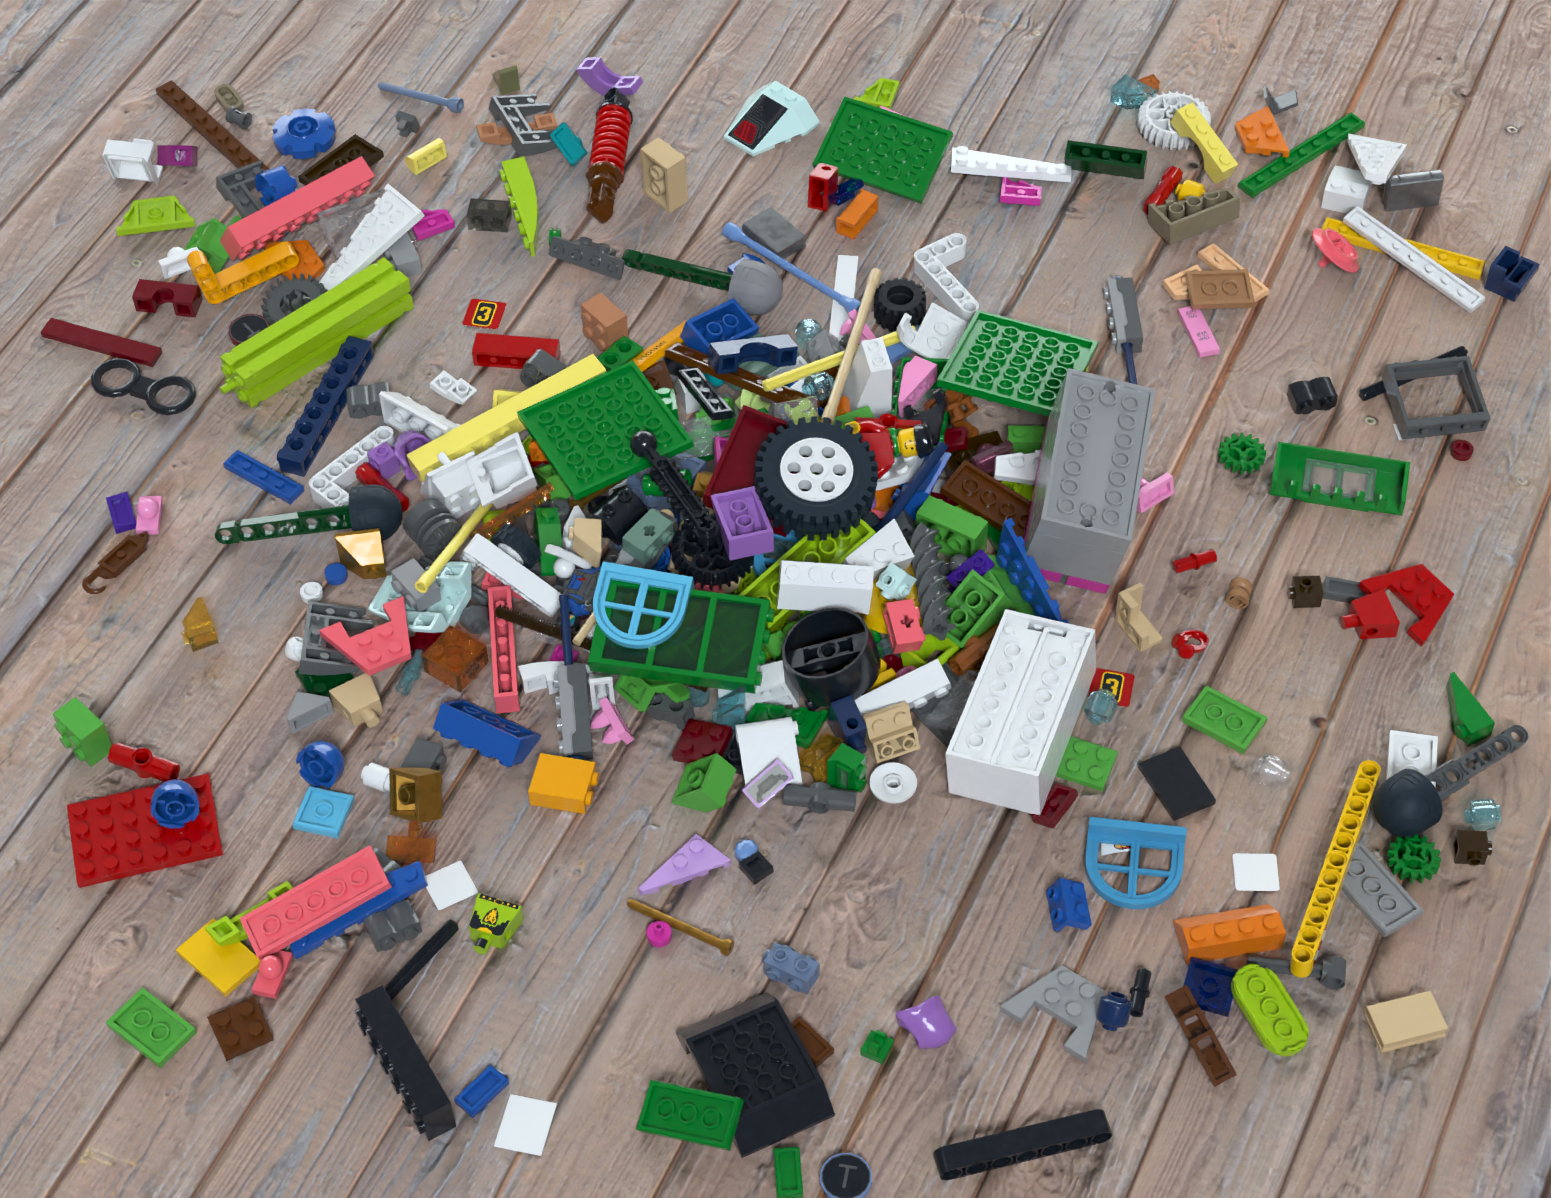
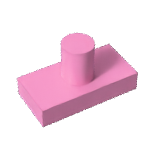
(1154, 492)

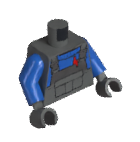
(581, 588)

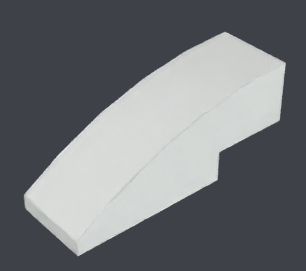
(541, 675)

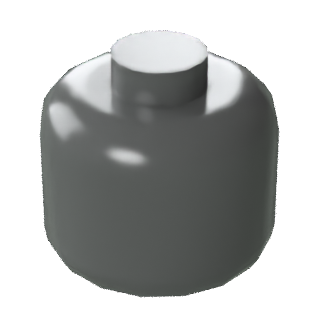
(563, 509)

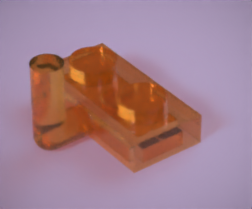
(411, 848)

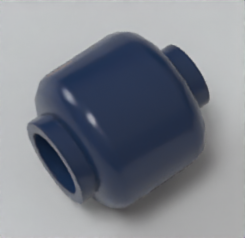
(1113, 1010)

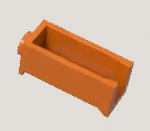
(857, 214)

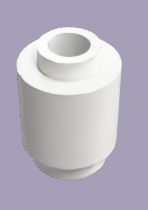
(376, 777)

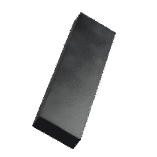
(705, 394)

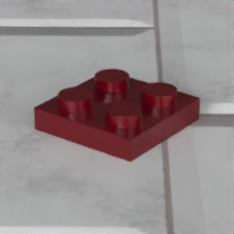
(701, 740)

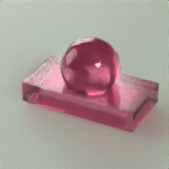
(987, 453)

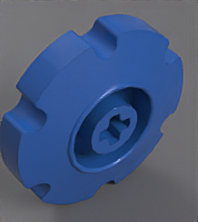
(304, 133)

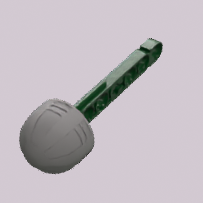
(752, 284)

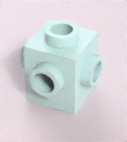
(895, 583)

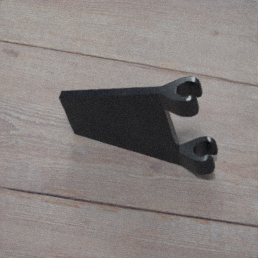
(933, 416)

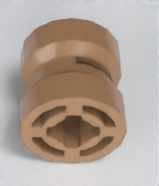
(1239, 593)

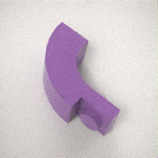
(602, 79)

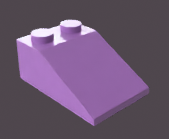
(743, 523)

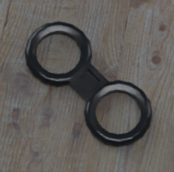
(143, 387)

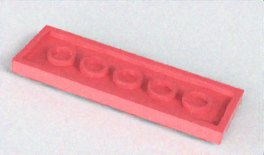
(315, 902)

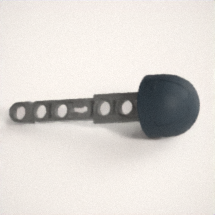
(1410, 801)

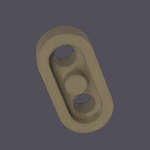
(228, 97)

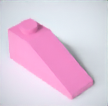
(916, 380)

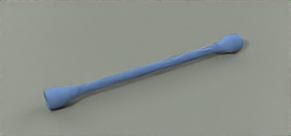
(735, 234)

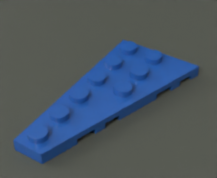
(1025, 574)

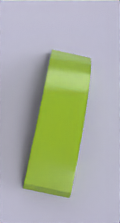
(230, 931)

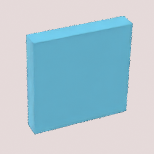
(323, 812)

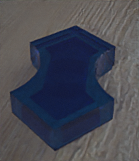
(845, 191)

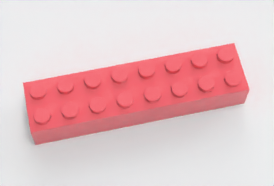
(296, 209)

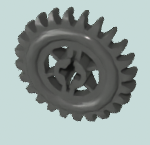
(292, 295)

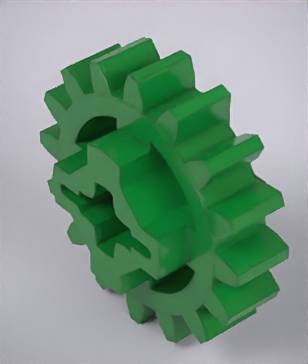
(1241, 453)
(1413, 858)

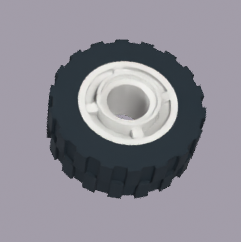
(517, 545)

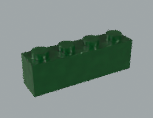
(1106, 159)

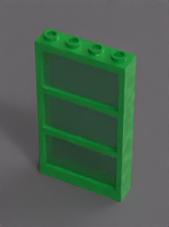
(713, 648)

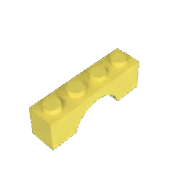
(1217, 159)

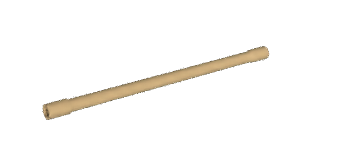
(872, 284)

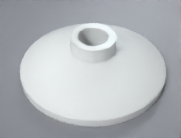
(893, 775)

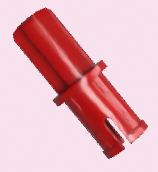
(1195, 561)

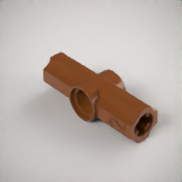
(973, 652)

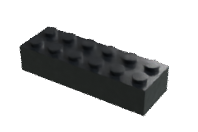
(404, 1063)

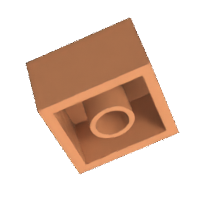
(603, 321)

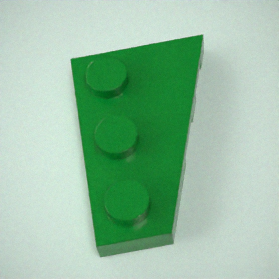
(808, 721)

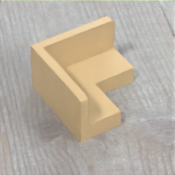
(1133, 621)

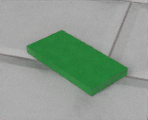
(690, 1115)

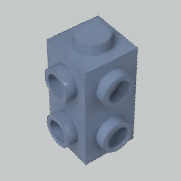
(791, 968)

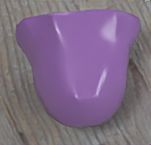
(406, 443)
(928, 1023)

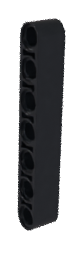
(1022, 1144)

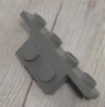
(588, 255)

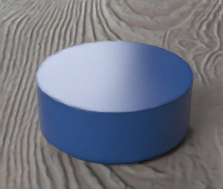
(336, 574)

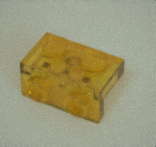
(815, 758)

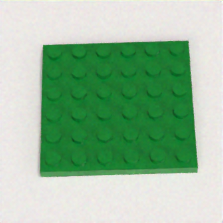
(1014, 362)
(591, 426)

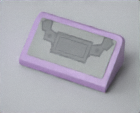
(767, 783)

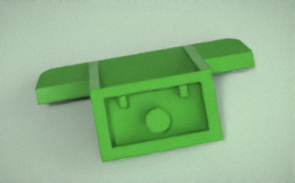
(207, 240)
(999, 578)
(641, 690)

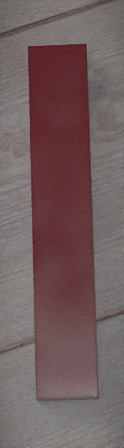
(101, 342)

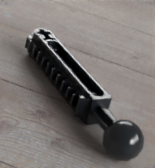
(676, 489)

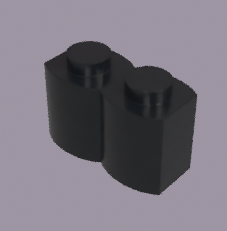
(1312, 395)

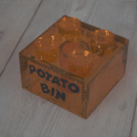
(455, 658)

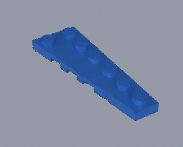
(404, 883)

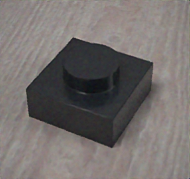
(756, 867)

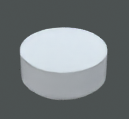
(311, 592)

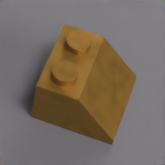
(415, 794)

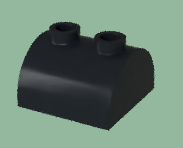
(619, 513)

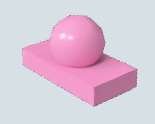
(149, 514)

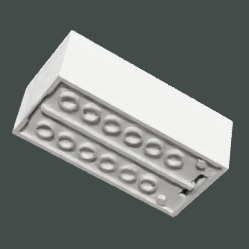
(1021, 712)

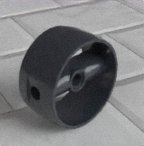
(828, 643)

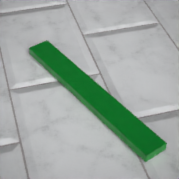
(1301, 155)

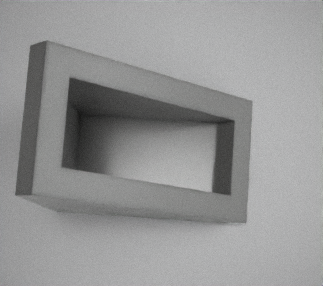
(308, 710)

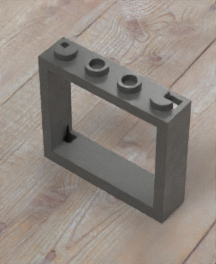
(1441, 425)

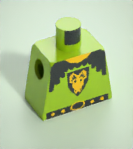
(493, 922)

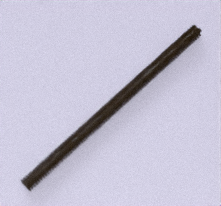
(549, 630)

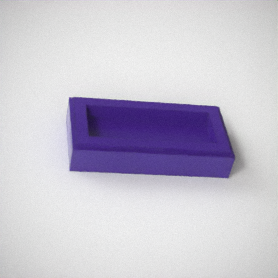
(121, 512)

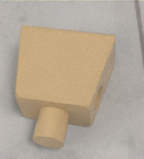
(358, 701)

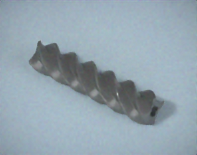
(930, 581)

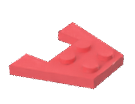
(376, 647)

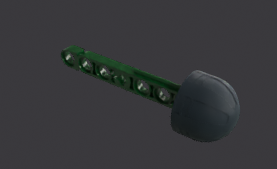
(367, 509)

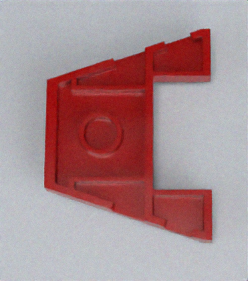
(1419, 592)

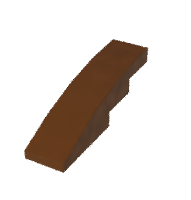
(1200, 1035)

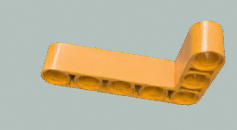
(242, 275)

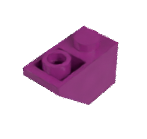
(176, 155)

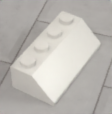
(407, 415)
(824, 586)

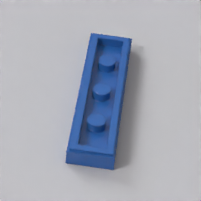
(263, 477)

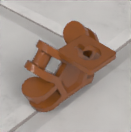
(958, 415)

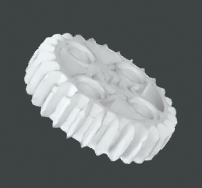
(1157, 113)

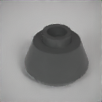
(475, 619)

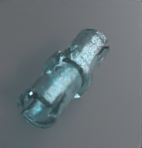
(411, 673)

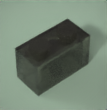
(489, 215)

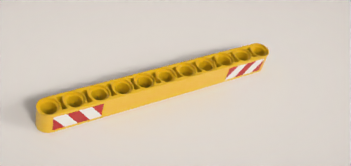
(1334, 869)

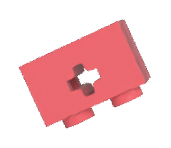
(903, 626)

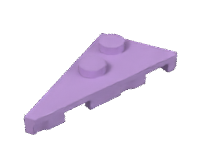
(688, 862)

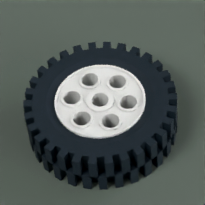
(815, 510)

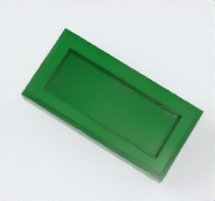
(788, 1172)

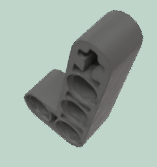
(540, 367)

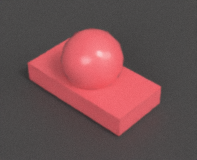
(272, 974)

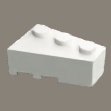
(881, 549)
(774, 689)

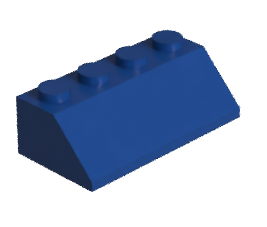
(485, 731)

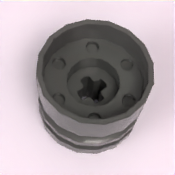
(431, 526)

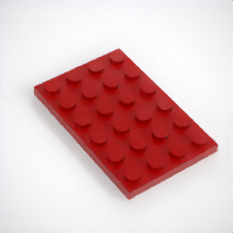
(121, 839)

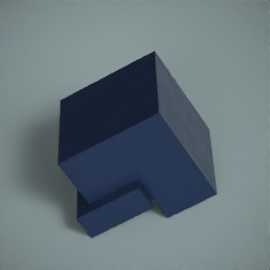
(1510, 274)

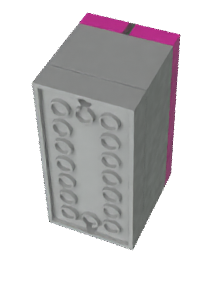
(1089, 479)

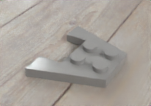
(1065, 998)

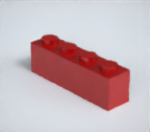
(509, 350)

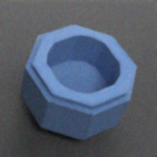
(745, 849)

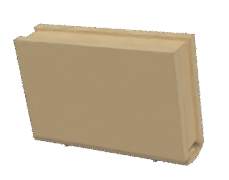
(1405, 1021)

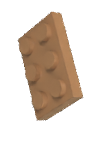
(1219, 289)

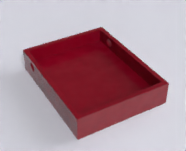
(737, 461)

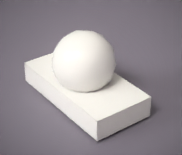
(175, 262)
(566, 561)

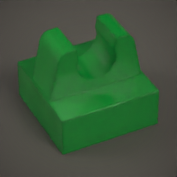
(877, 1046)

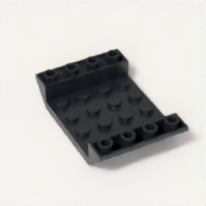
(760, 1059)

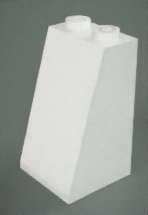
(870, 378)

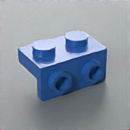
(1068, 905)

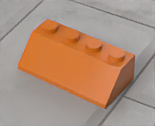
(1230, 933)

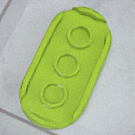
(1269, 1010)

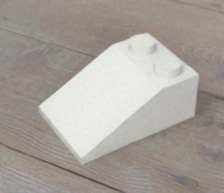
(1345, 190)

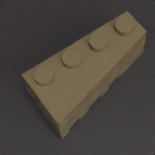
(1193, 215)

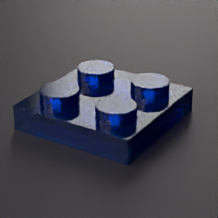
(1210, 985)

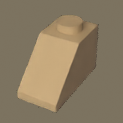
(586, 539)

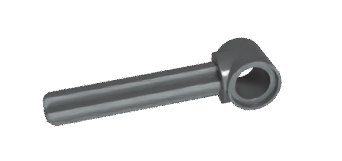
(1331, 971)

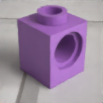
(384, 460)

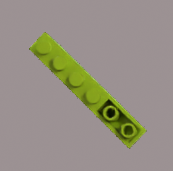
(523, 199)

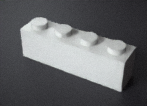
(912, 687)

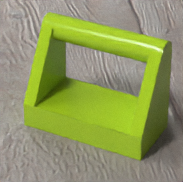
(931, 643)

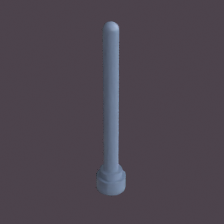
(454, 104)

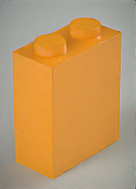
(563, 783)

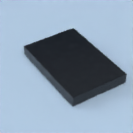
(1176, 783)

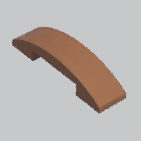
(491, 134)

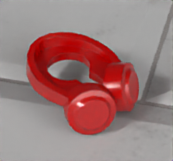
(1185, 649)

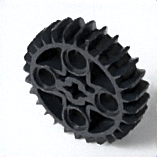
(711, 559)

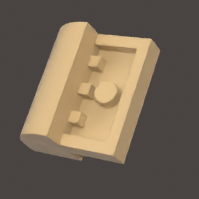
(890, 732)

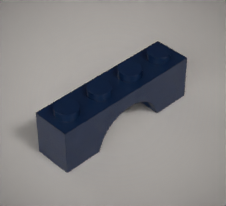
(775, 350)

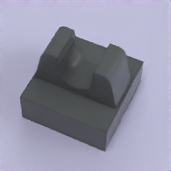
(406, 123)

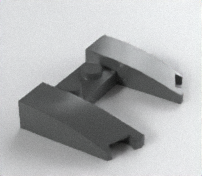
(511, 111)
(237, 186)
(315, 656)

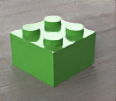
(82, 732)

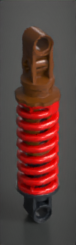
(608, 153)

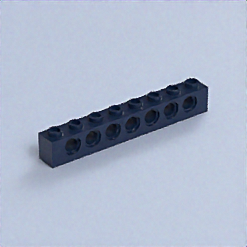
(325, 406)

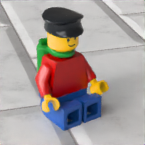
(893, 442)

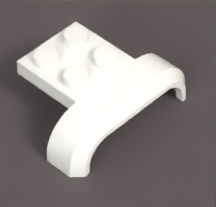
(936, 334)

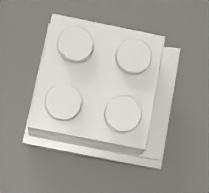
(503, 473)
(452, 485)

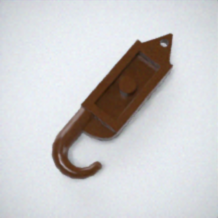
(116, 561)

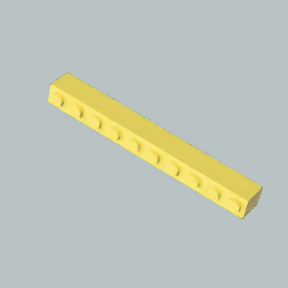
(499, 421)

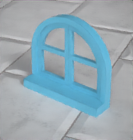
(644, 578)

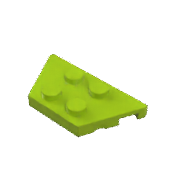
(154, 216)

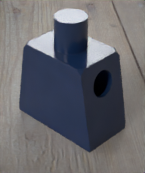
(848, 723)

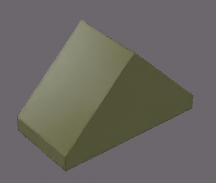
(507, 79)

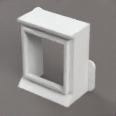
(132, 160)

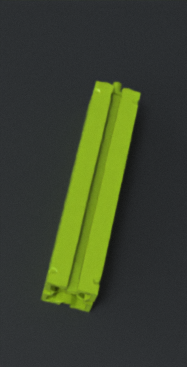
(315, 332)

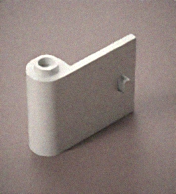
(766, 742)

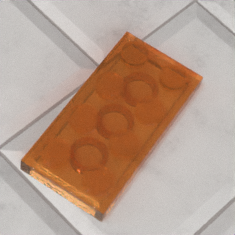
(519, 510)

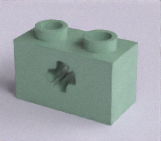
(648, 536)

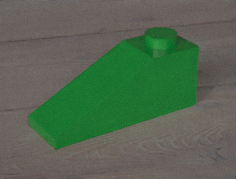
(547, 531)
(1468, 716)

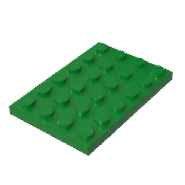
(884, 149)

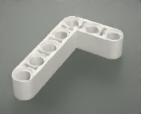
(931, 266)
(329, 483)
(510, 572)

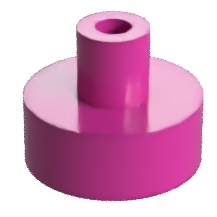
(659, 934)

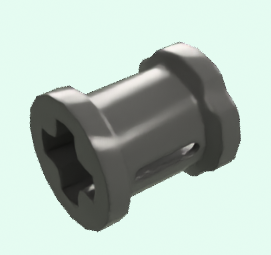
(235, 116)

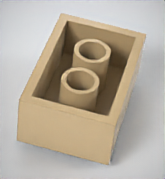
(664, 175)

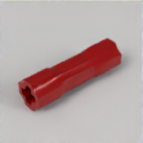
(1168, 182)
(371, 476)

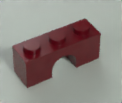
(151, 294)

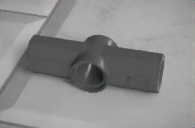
(819, 797)

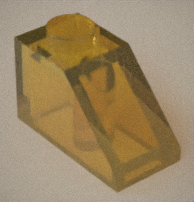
(198, 627)

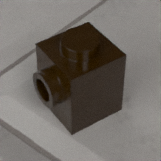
(1305, 591)
(1471, 847)

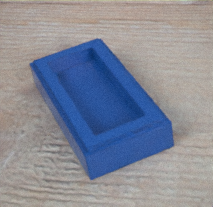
(481, 1091)

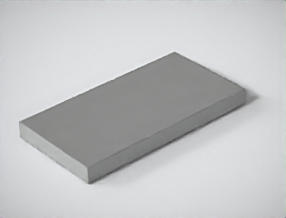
(1378, 893)

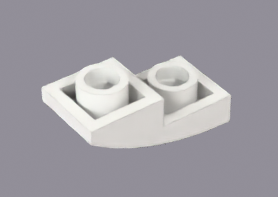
(452, 389)

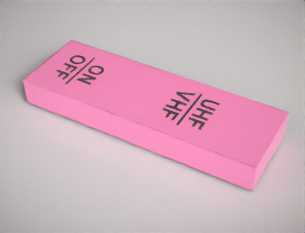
(1198, 332)

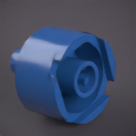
(274, 184)

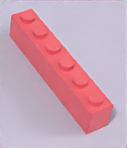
(503, 652)

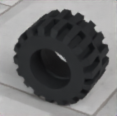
(897, 298)

